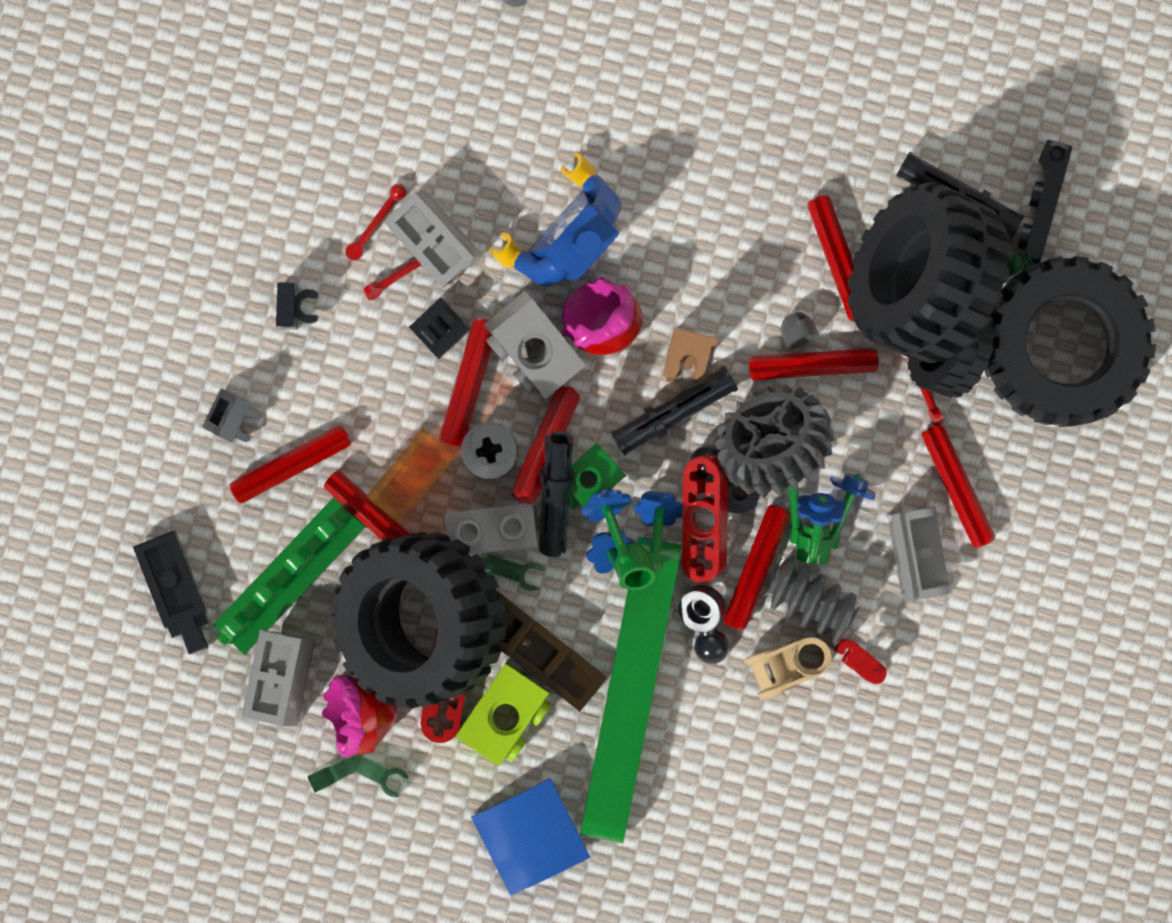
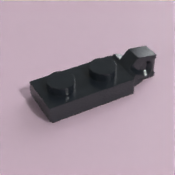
(1044, 197)
(174, 589)

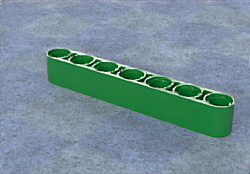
(629, 701)

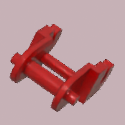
(861, 661)

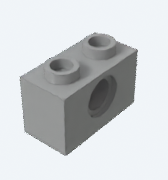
(555, 360)
(494, 528)

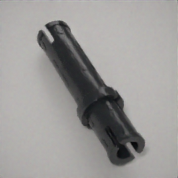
(921, 172)
(629, 435)
(556, 478)

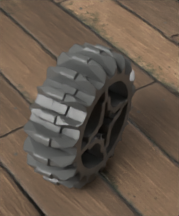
(777, 451)

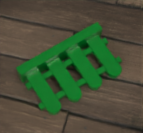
(288, 576)

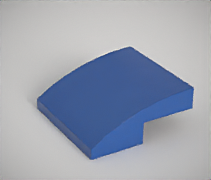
(530, 837)

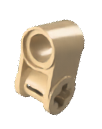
(785, 666)

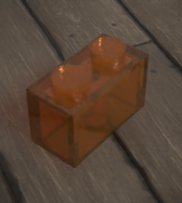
(412, 476)

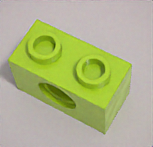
(480, 728)

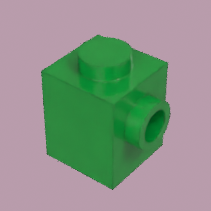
(593, 473)

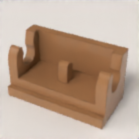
(691, 348)

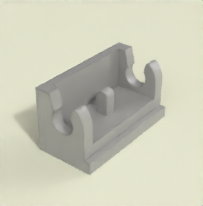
(433, 238)
(918, 554)
(278, 678)

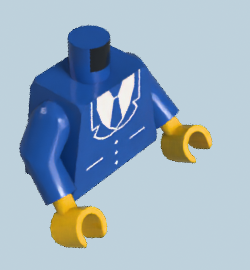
(574, 237)

